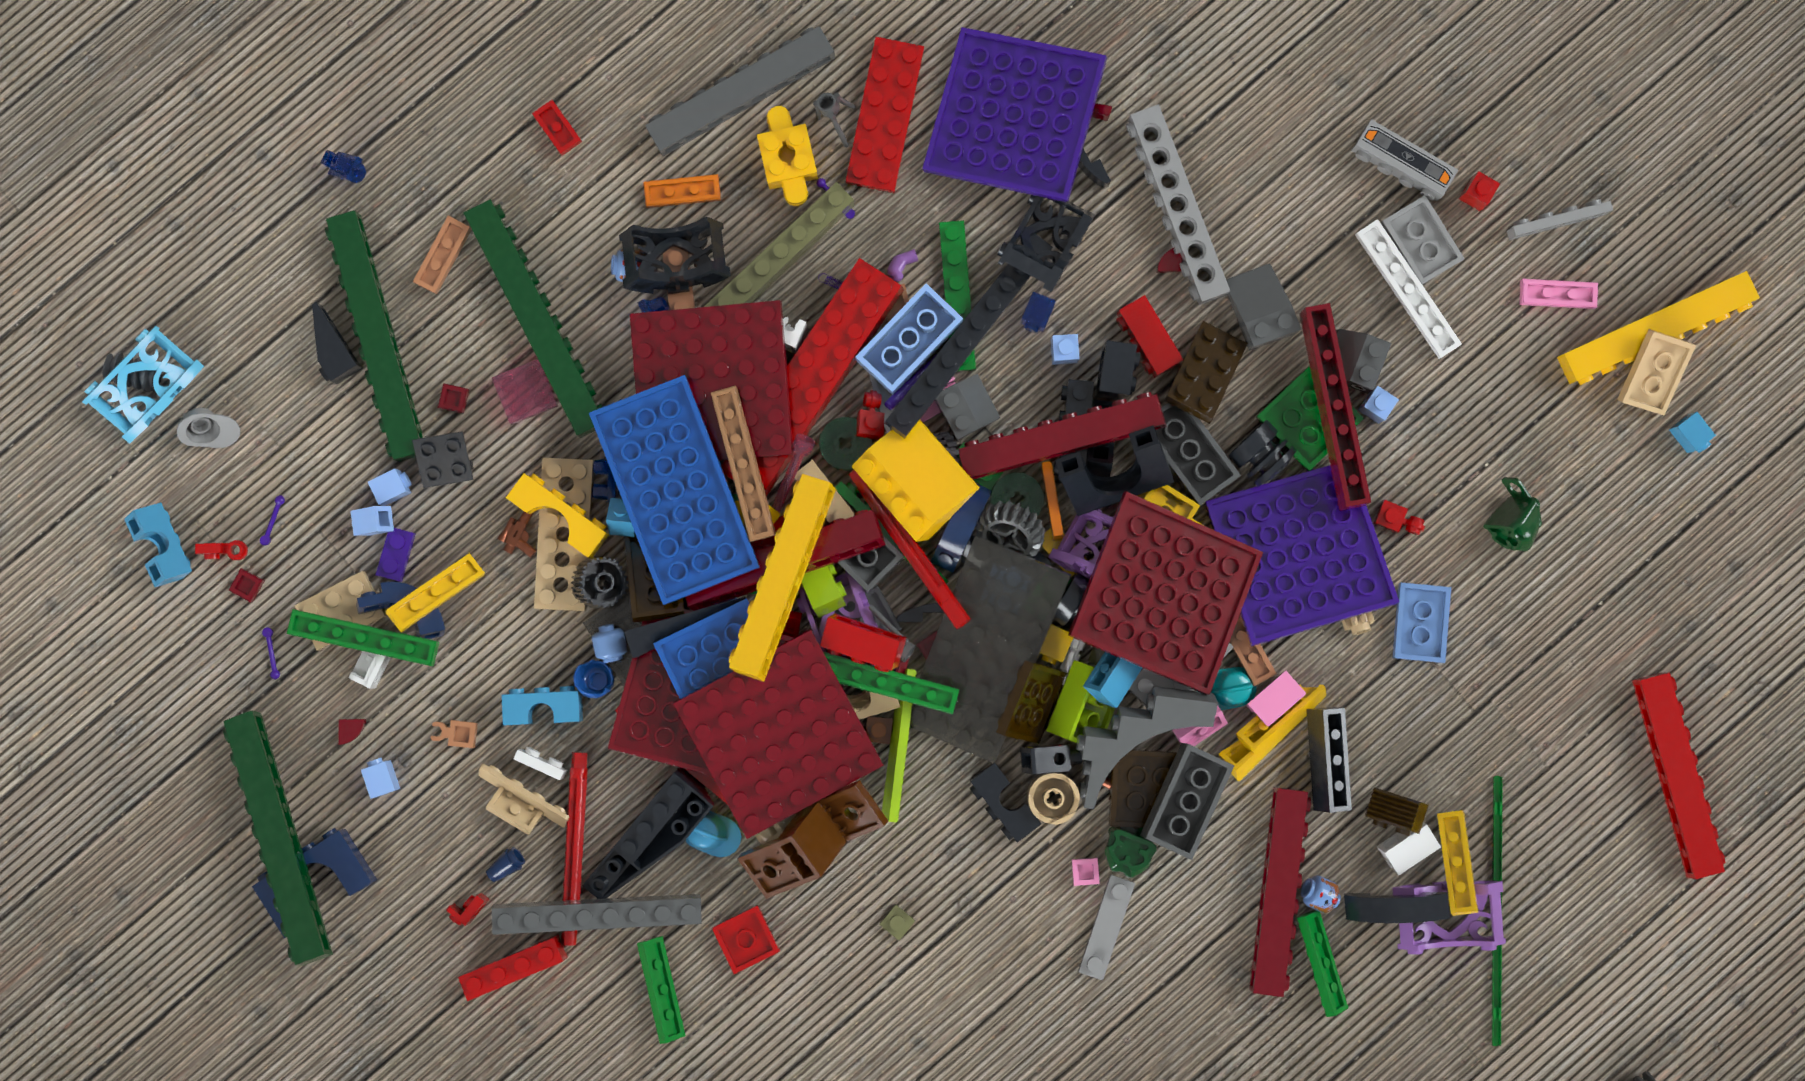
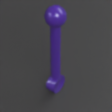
(821, 183)
(266, 540)
(268, 633)

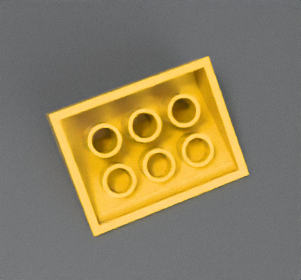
(916, 480)

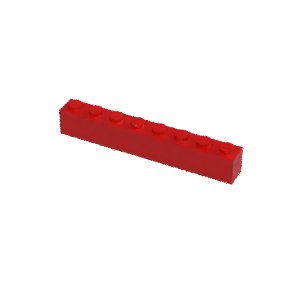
(1679, 775)

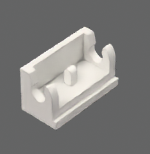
(794, 337)
(369, 669)
(1405, 851)

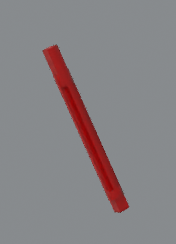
(914, 555)
(574, 836)

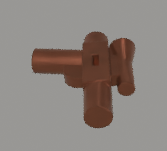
(516, 536)

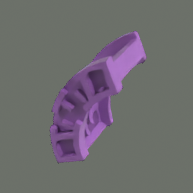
(1073, 558)
(854, 593)
(1470, 922)

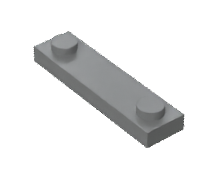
(1106, 927)

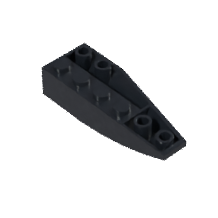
(654, 833)

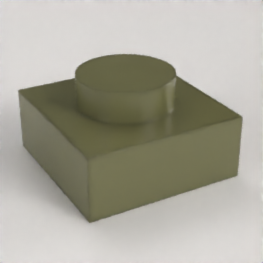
(897, 922)

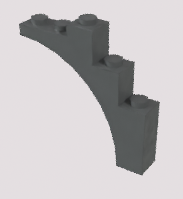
(1164, 711)

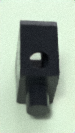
(1041, 758)

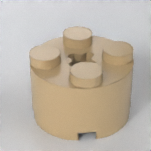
(1066, 803)

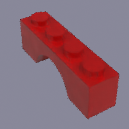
(513, 967)

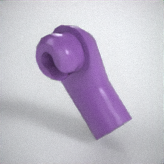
(898, 263)

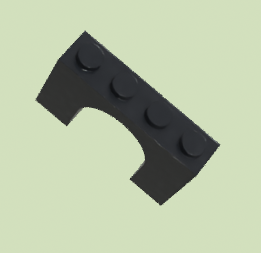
(1094, 492)

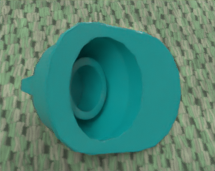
(1233, 688)

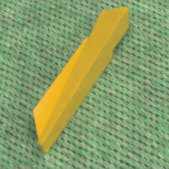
(1258, 739)

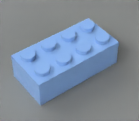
(909, 339)

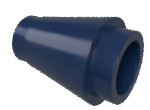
(506, 864)

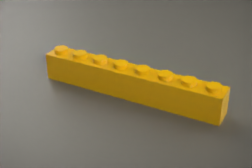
(1673, 321)
(782, 577)

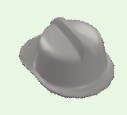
(207, 429)

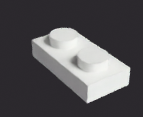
(550, 767)

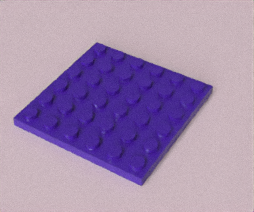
(1015, 114)
(1314, 560)

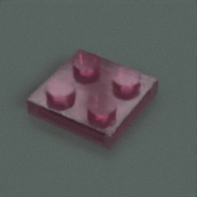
(524, 392)

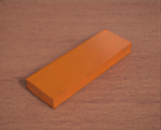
(682, 191)
(1052, 501)

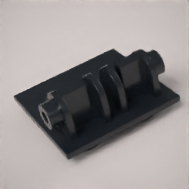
(443, 459)

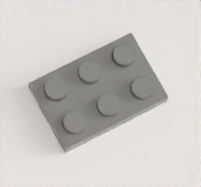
(1422, 239)

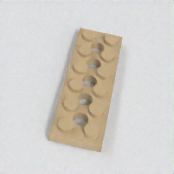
(550, 523)

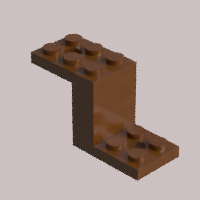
(812, 840)

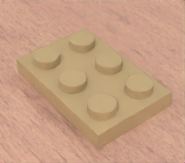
(1656, 372)
(340, 603)

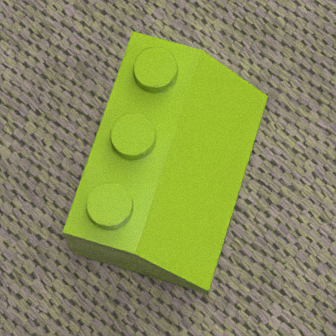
(1077, 706)

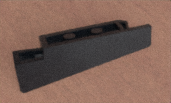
(643, 637)

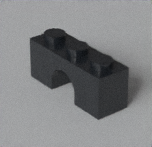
(1017, 821)

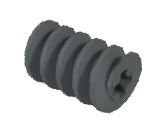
(137, 379)

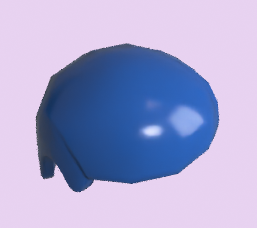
(593, 679)

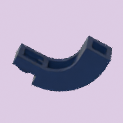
(959, 530)
(390, 593)

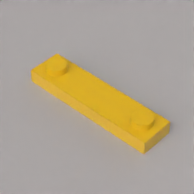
(435, 592)
(1457, 863)

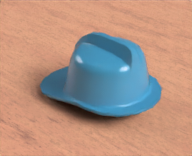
(715, 835)

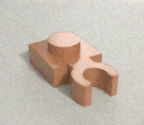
(459, 733)

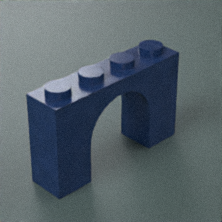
(337, 853)

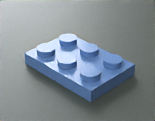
(1421, 622)

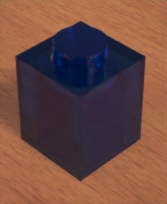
(1037, 312)

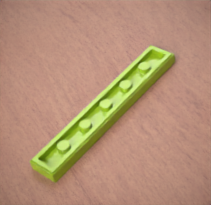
(897, 758)

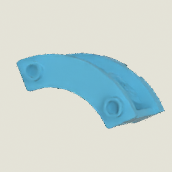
(139, 420)

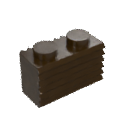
(1397, 811)

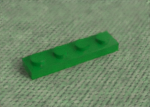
(1322, 963)
(661, 989)

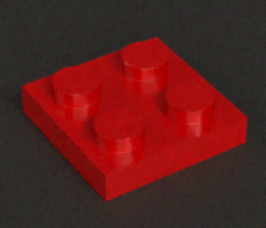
(745, 939)

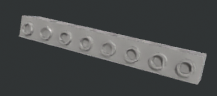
(1153, 121)

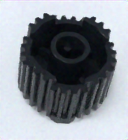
(586, 586)

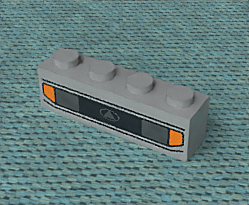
(1404, 160)

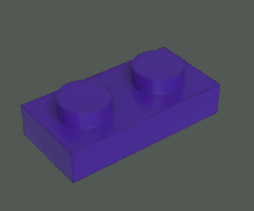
(395, 554)

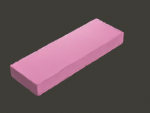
(1558, 293)

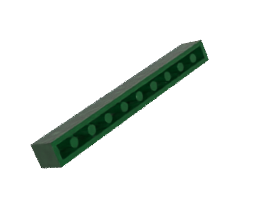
(533, 314)
(375, 333)
(277, 838)

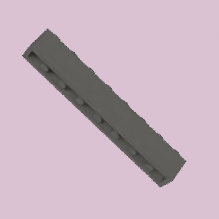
(740, 91)
(596, 914)

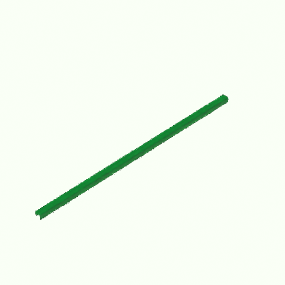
(1497, 876)

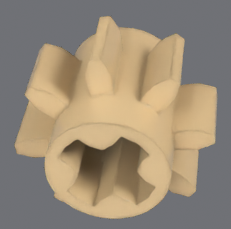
(1359, 624)

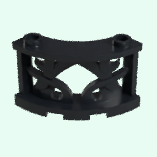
(659, 241)
(1025, 258)

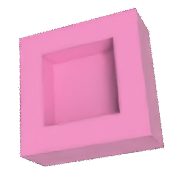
(1085, 871)

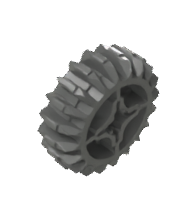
(1012, 528)

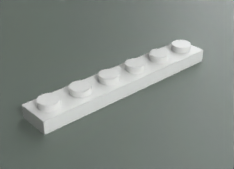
(1408, 289)

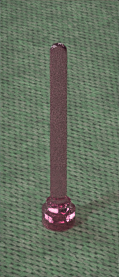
(802, 446)

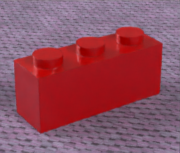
(1149, 336)
(862, 642)

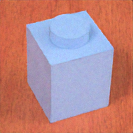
(1064, 349)
(1378, 404)
(390, 487)
(372, 520)
(380, 778)

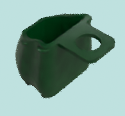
(1516, 519)
(1128, 851)

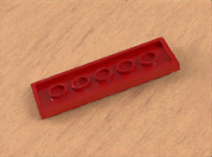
(884, 114)

